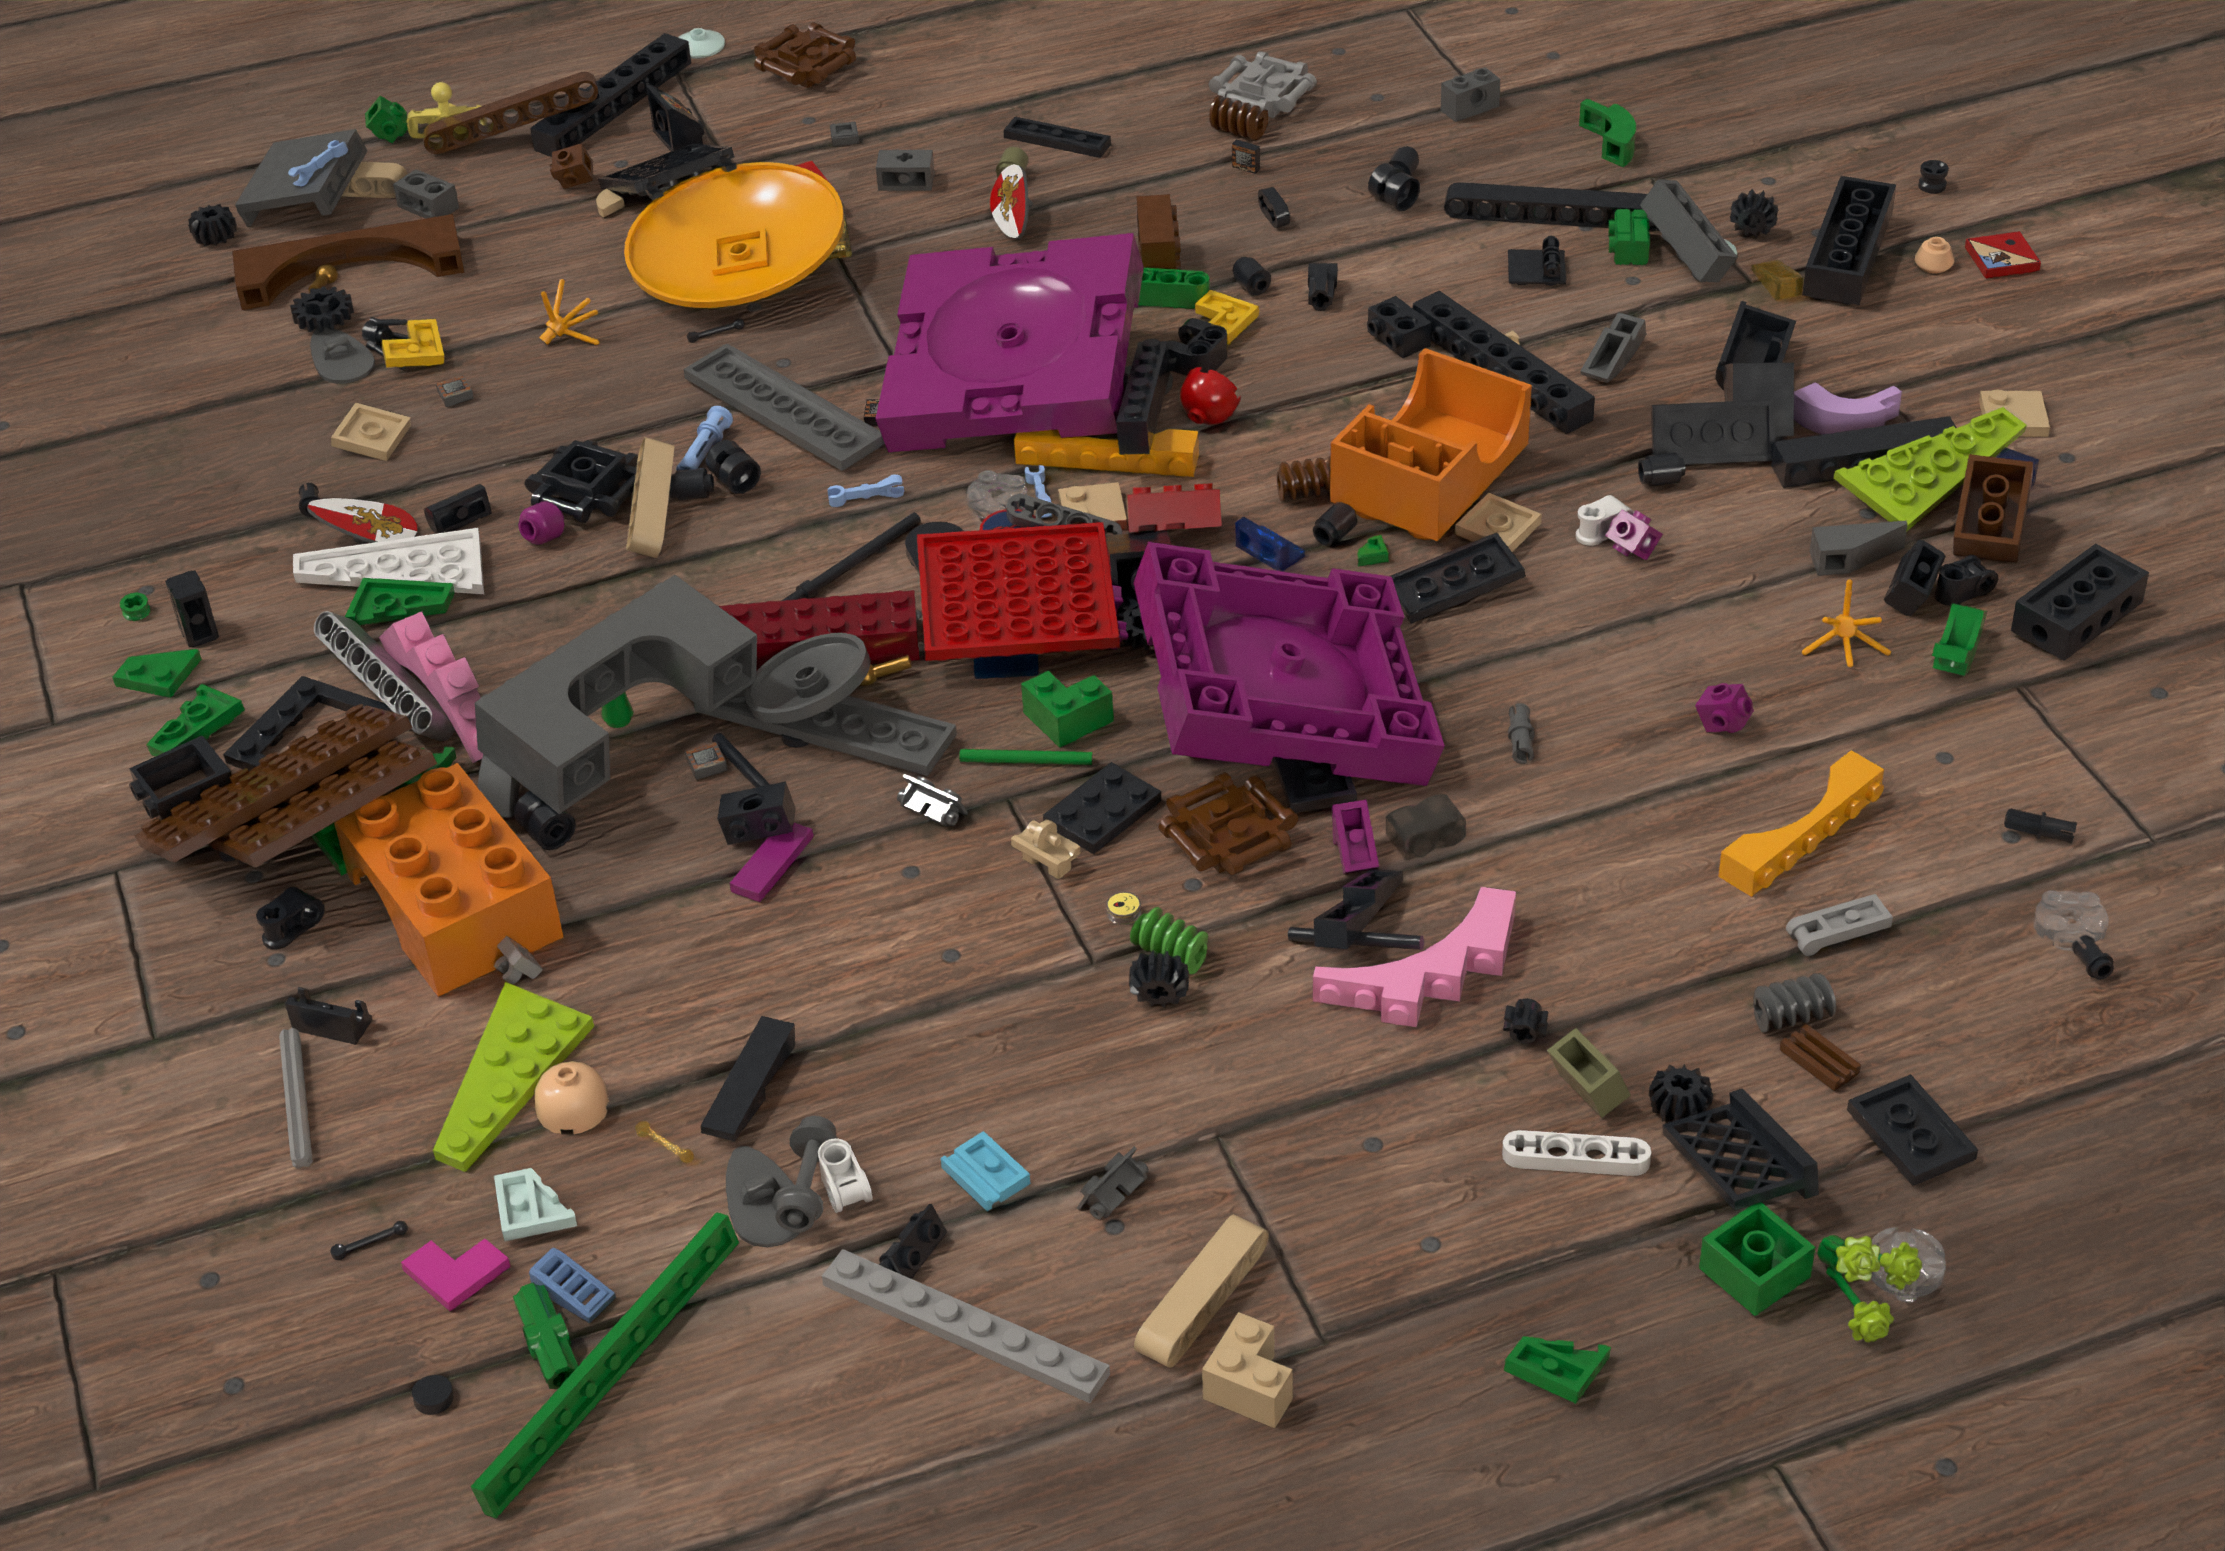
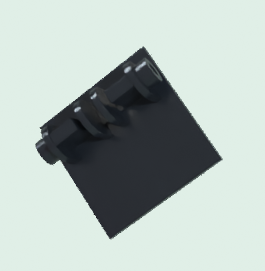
(1538, 266)

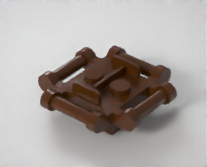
(806, 56)
(1229, 828)

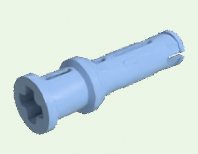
(708, 434)

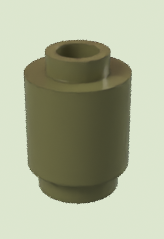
(1012, 156)

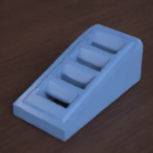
(556, 1267)

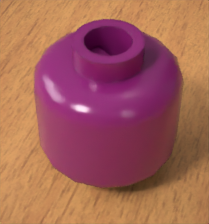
(541, 523)

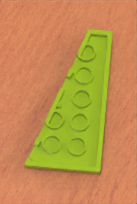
(1928, 470)
(516, 1049)

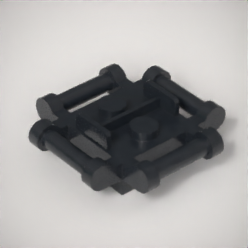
(585, 476)

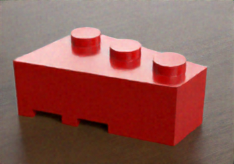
(1173, 508)

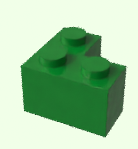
(1067, 712)

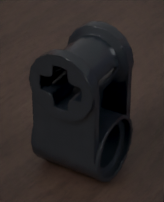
(1964, 581)
(289, 914)

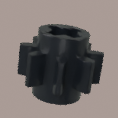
(1525, 1021)

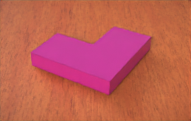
(458, 1279)

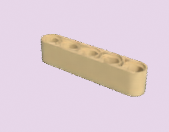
(375, 180)
(650, 498)
(1201, 1291)

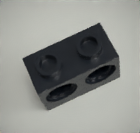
(1399, 327)

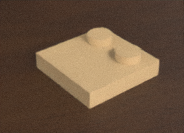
(2025, 405)
(370, 431)
(1098, 500)
(1498, 515)

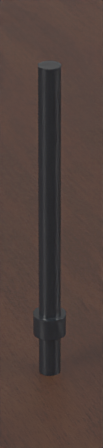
(810, 589)

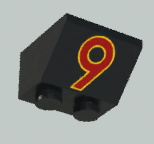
(673, 121)

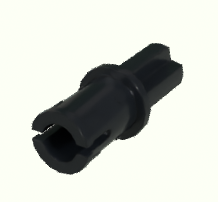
(2040, 825)

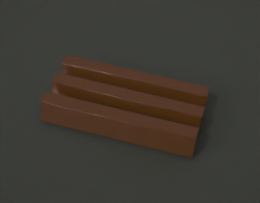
(1824, 1055)

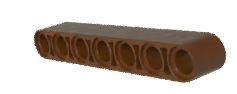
(501, 122)

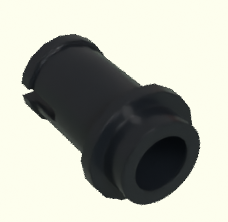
(307, 496)
(2098, 964)

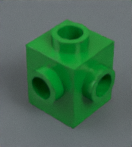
(386, 119)

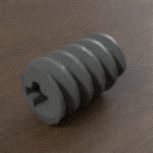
(1791, 999)

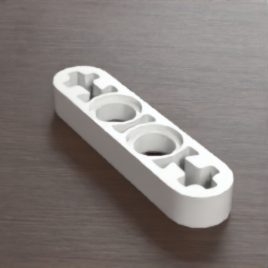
(1576, 1147)

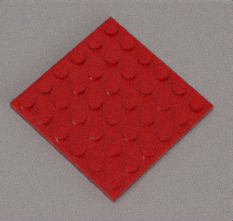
(1016, 591)

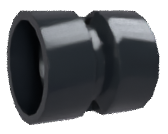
(1394, 187)
(733, 466)
(544, 823)

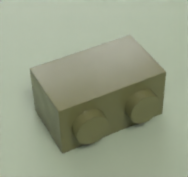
(1589, 1072)

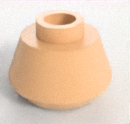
(1934, 256)

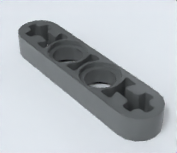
(1064, 514)

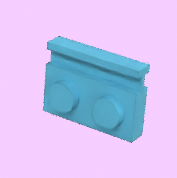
(985, 1171)

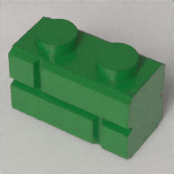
(1629, 237)

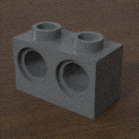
(425, 195)

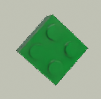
(1756, 1258)

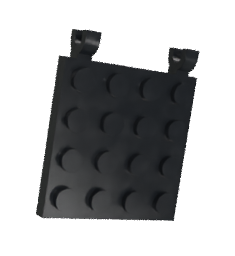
(667, 168)

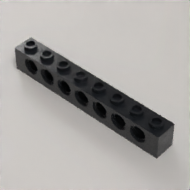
(616, 94)
(1480, 344)

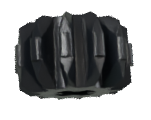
(1754, 213)
(212, 225)
(1158, 978)
(1680, 1093)

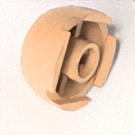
(571, 1098)

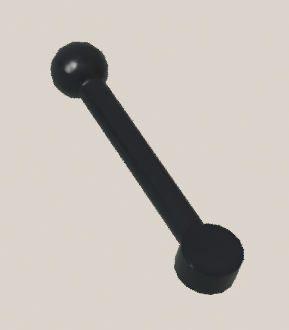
(694, 336)
(340, 1251)

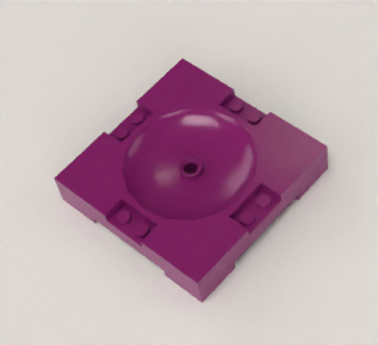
(1011, 342)
(1285, 667)

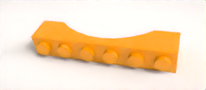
(1171, 452)
(1759, 858)

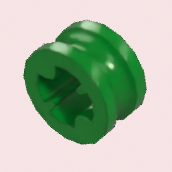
(135, 606)

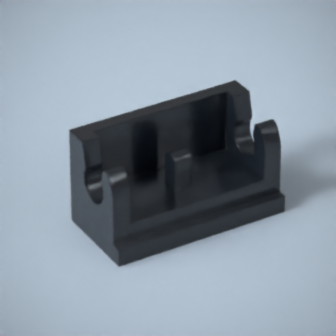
(328, 1019)

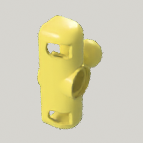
(441, 93)

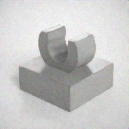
(516, 961)

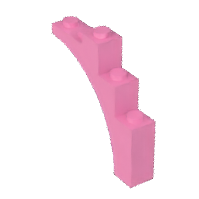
(448, 680)
(1437, 972)

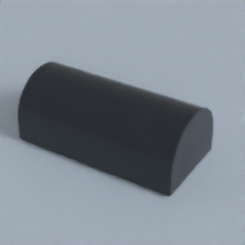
(458, 510)

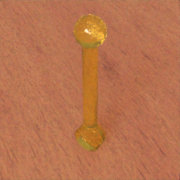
(643, 1129)

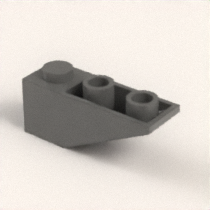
(1853, 546)

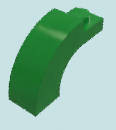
(1614, 125)
(1959, 639)

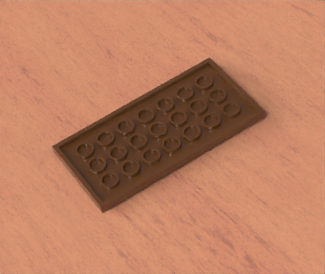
(271, 782)

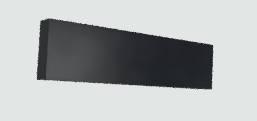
(1057, 137)

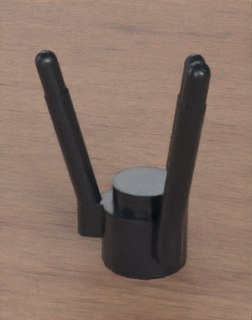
(378, 329)

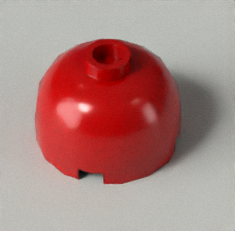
(1208, 397)

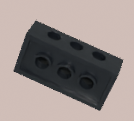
(2079, 601)

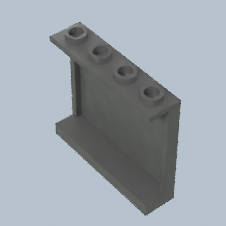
(275, 188)

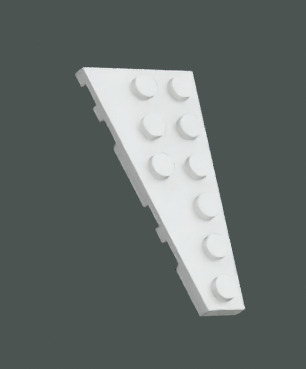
(428, 558)

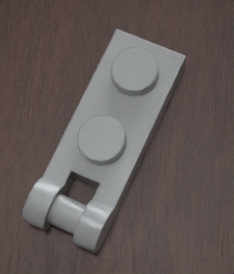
(1839, 923)

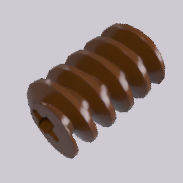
(1238, 118)
(1303, 477)

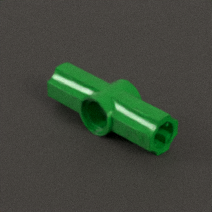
(545, 1334)

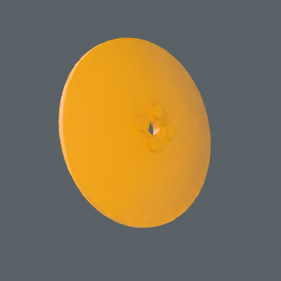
(769, 211)

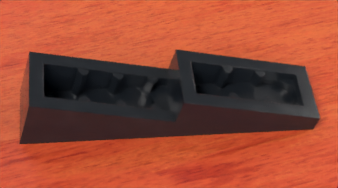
(1360, 903)
(746, 1083)

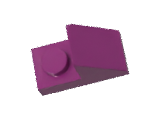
(1354, 836)

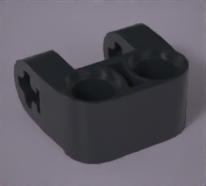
(1202, 347)

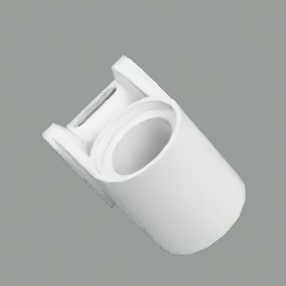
(1596, 519)
(842, 1174)

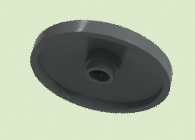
(808, 678)

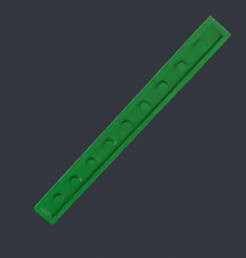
(604, 1366)

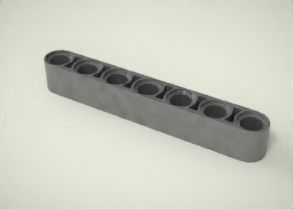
(383, 675)

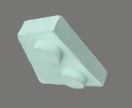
(529, 1206)

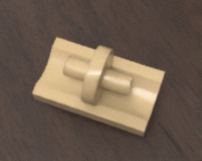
(1044, 845)

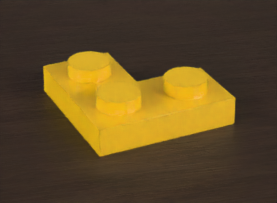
(1227, 312)
(420, 349)

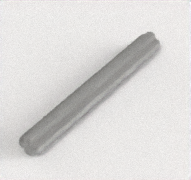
(295, 1098)

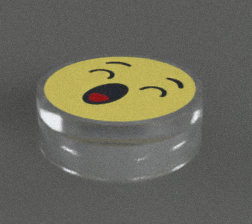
(1123, 908)

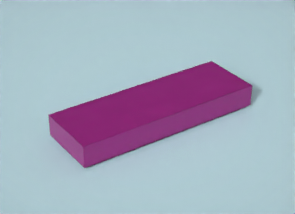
(770, 863)

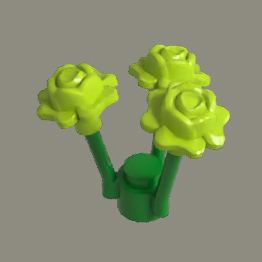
(1857, 1260)

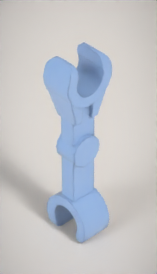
(305, 171)
(1037, 479)
(839, 495)

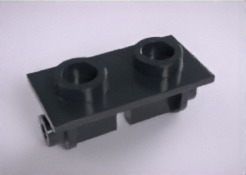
(915, 1244)

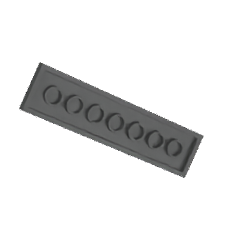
(784, 406)
(859, 730)

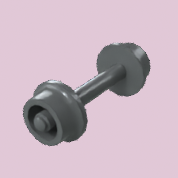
(798, 1204)

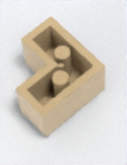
(1243, 1373)

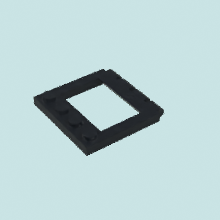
(288, 712)

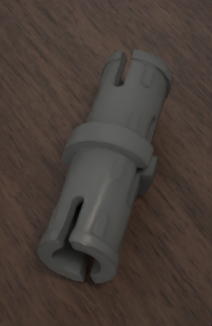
(1521, 733)

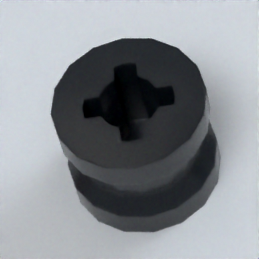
(1933, 176)

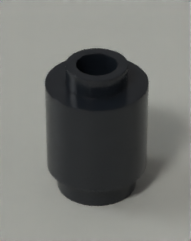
(1405, 159)
(1251, 275)
(1661, 469)
(691, 484)
(1335, 524)

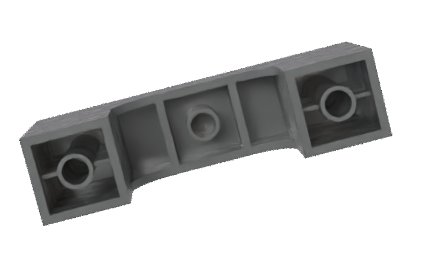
(539, 718)

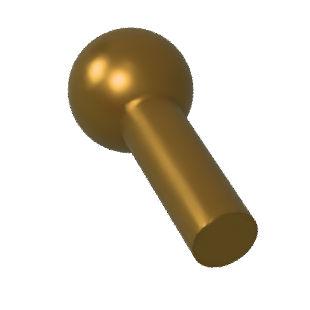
(324, 275)
(885, 669)

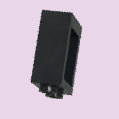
(173, 766)

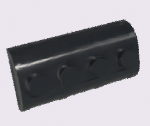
(1755, 338)

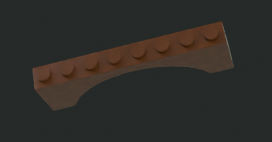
(270, 269)

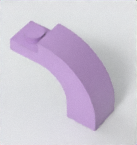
(1830, 414)

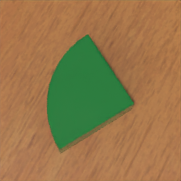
(1373, 552)

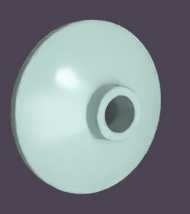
(703, 42)

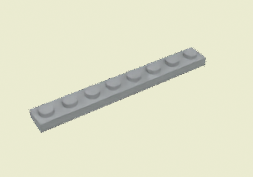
(967, 1326)

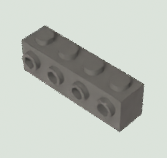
(1688, 231)

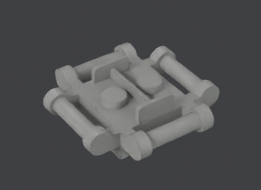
(1264, 82)

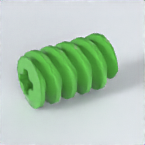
(1161, 934)

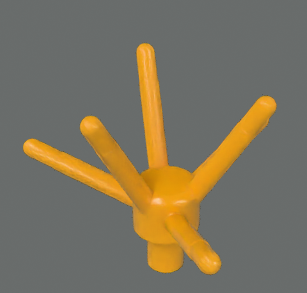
(557, 325)
(1847, 627)

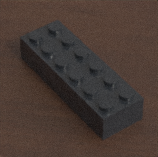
(1849, 240)

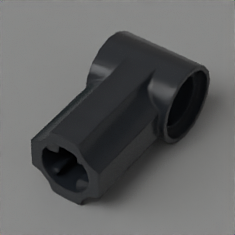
(1321, 284)

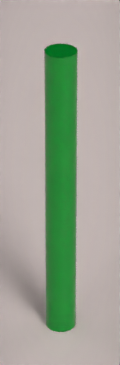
(1026, 756)

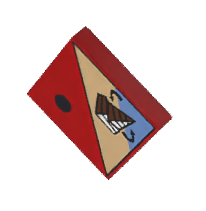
(2002, 254)

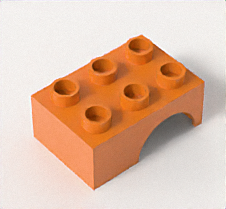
(1438, 449)
(450, 876)

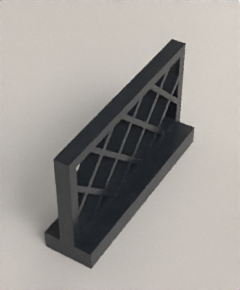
(1766, 1141)

